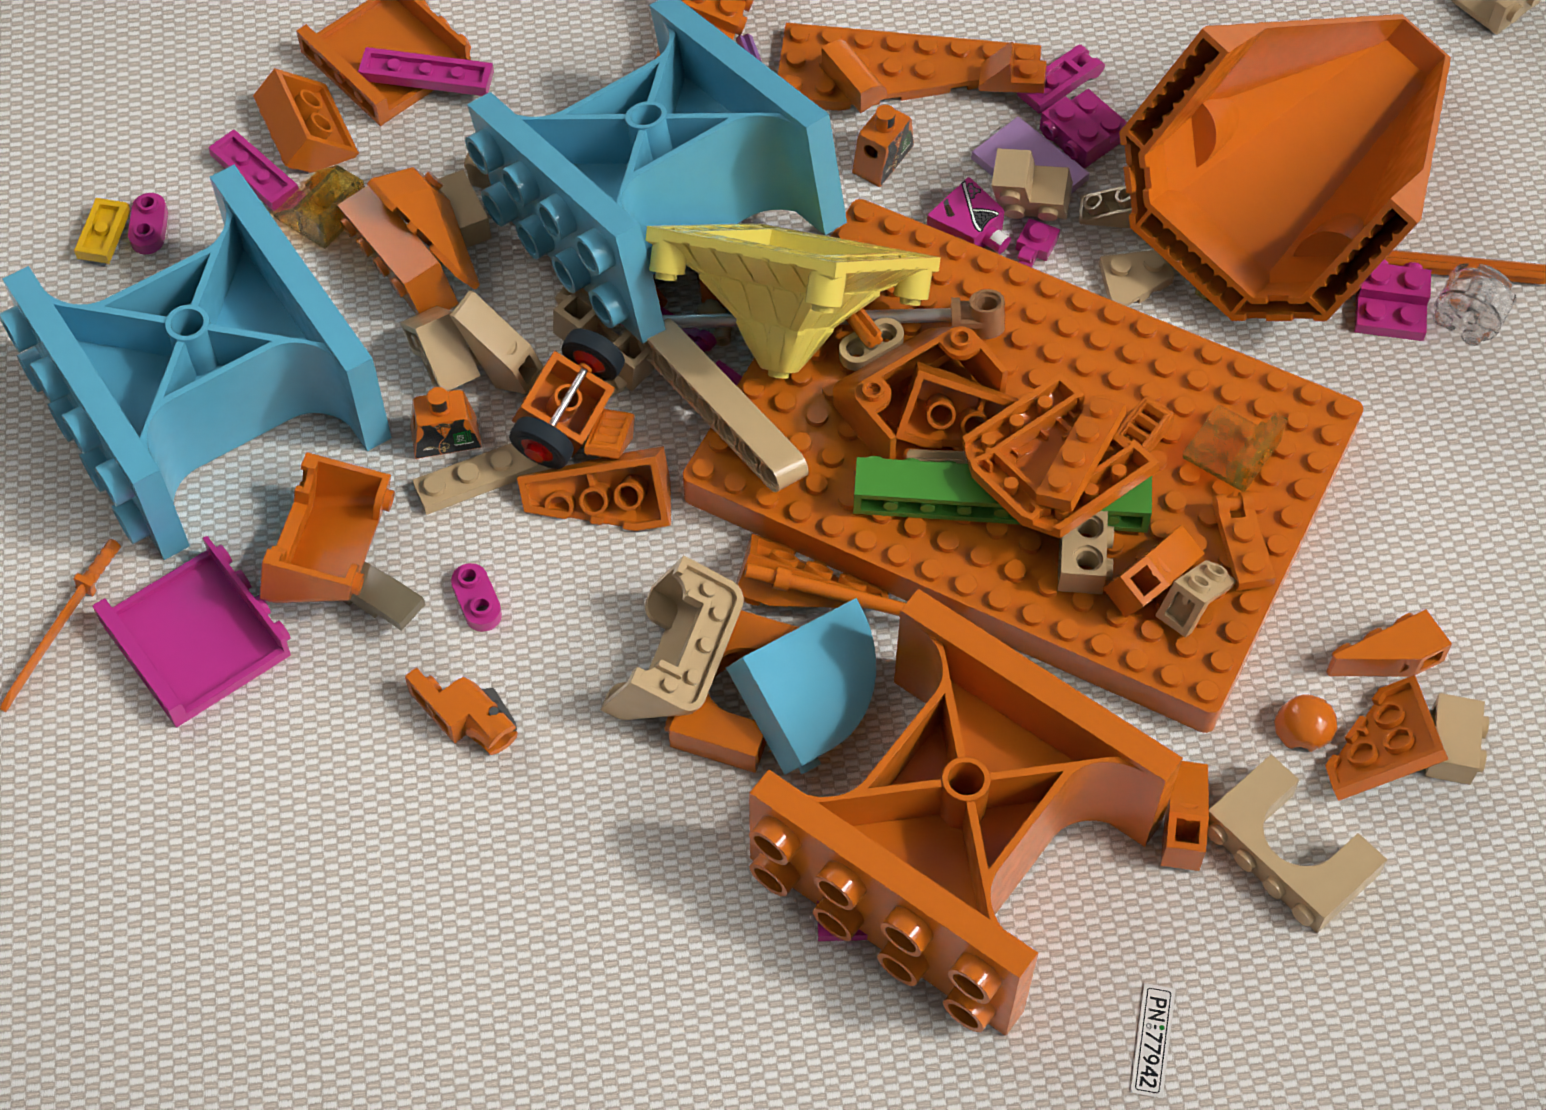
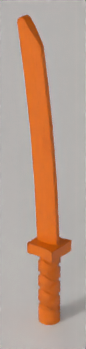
(85, 585)

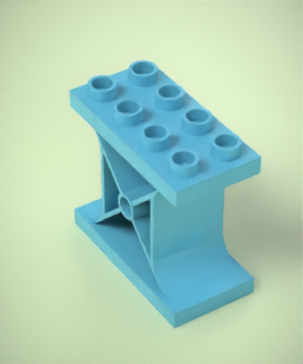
(670, 144)
(193, 363)

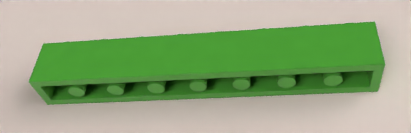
(950, 493)

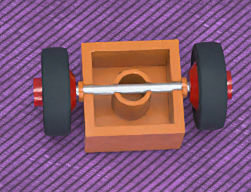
(566, 399)

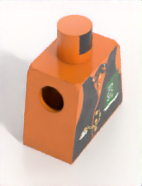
(888, 135)
(443, 423)

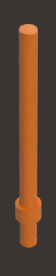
(784, 579)

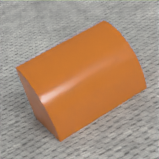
(851, 75)

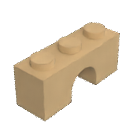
(578, 312)

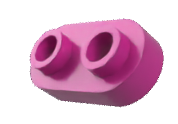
(150, 216)
(476, 594)

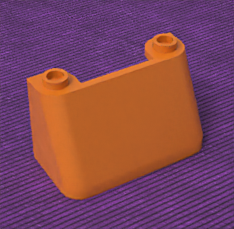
(326, 533)

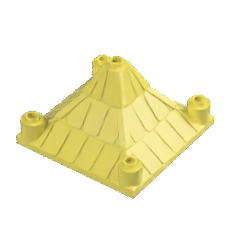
(787, 282)

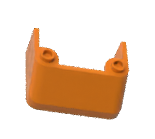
(870, 387)

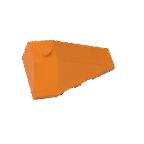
(428, 216)
(604, 491)
(773, 555)

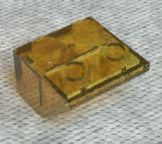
(315, 208)

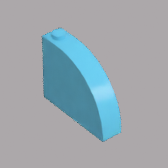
(810, 685)

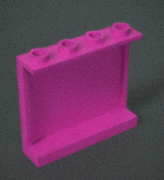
(196, 634)

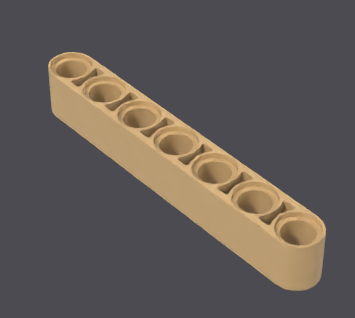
(725, 408)

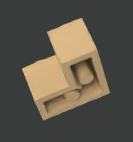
(1028, 188)
(441, 348)

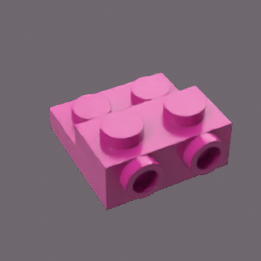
(1082, 127)
(1394, 302)

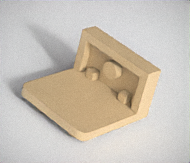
(1496, 14)

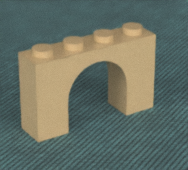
(1310, 891)

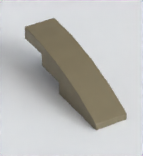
(387, 598)

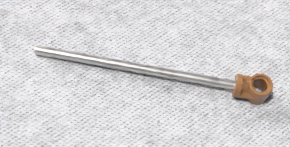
(982, 314)

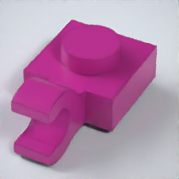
(1036, 242)

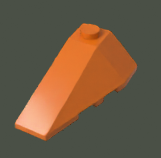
(945, 407)

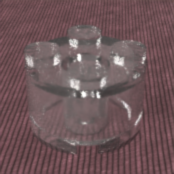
(1474, 303)

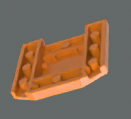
(1020, 444)

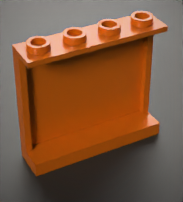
(387, 26)

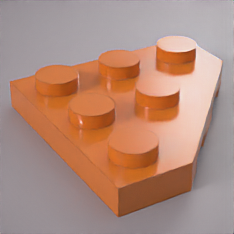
(1388, 742)

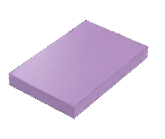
(1023, 137)

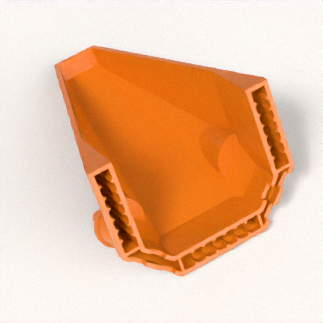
(1286, 159)

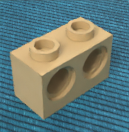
(1092, 552)

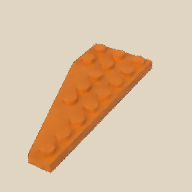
(903, 62)

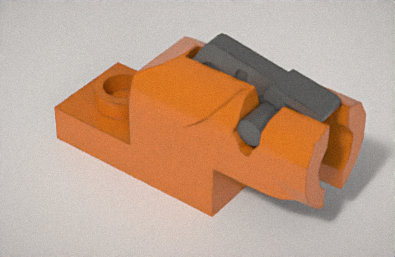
(465, 710)

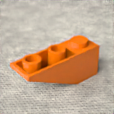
(1153, 571)
(1397, 651)
(1187, 819)

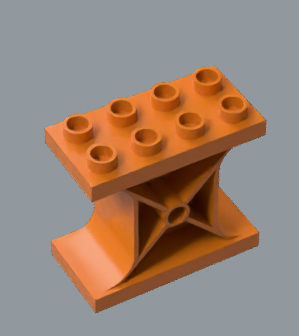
(959, 813)

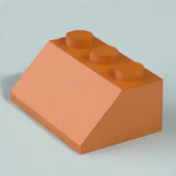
(304, 122)

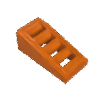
(1150, 416)
(610, 434)

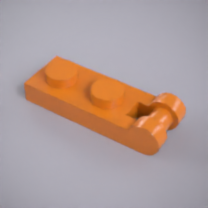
(1243, 541)

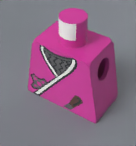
(971, 216)

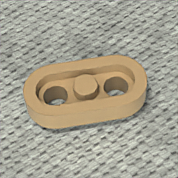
(853, 345)

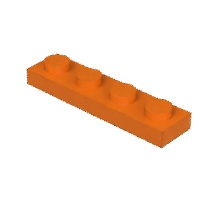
(1080, 454)

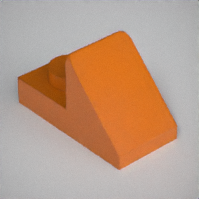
(1005, 74)

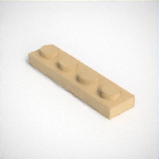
(472, 477)

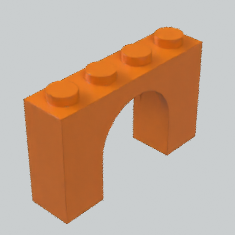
(718, 733)

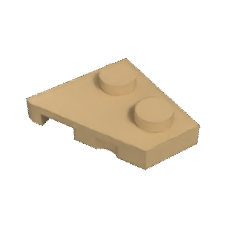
(1134, 275)

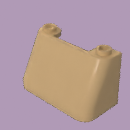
(698, 619)

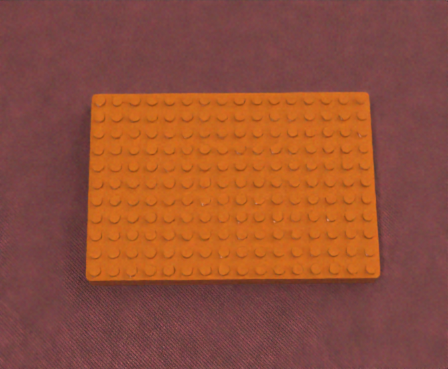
(1008, 572)

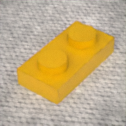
(102, 230)

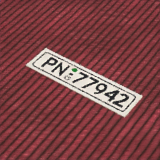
(1153, 1040)

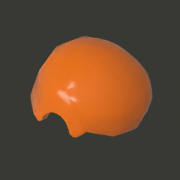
(1306, 722)

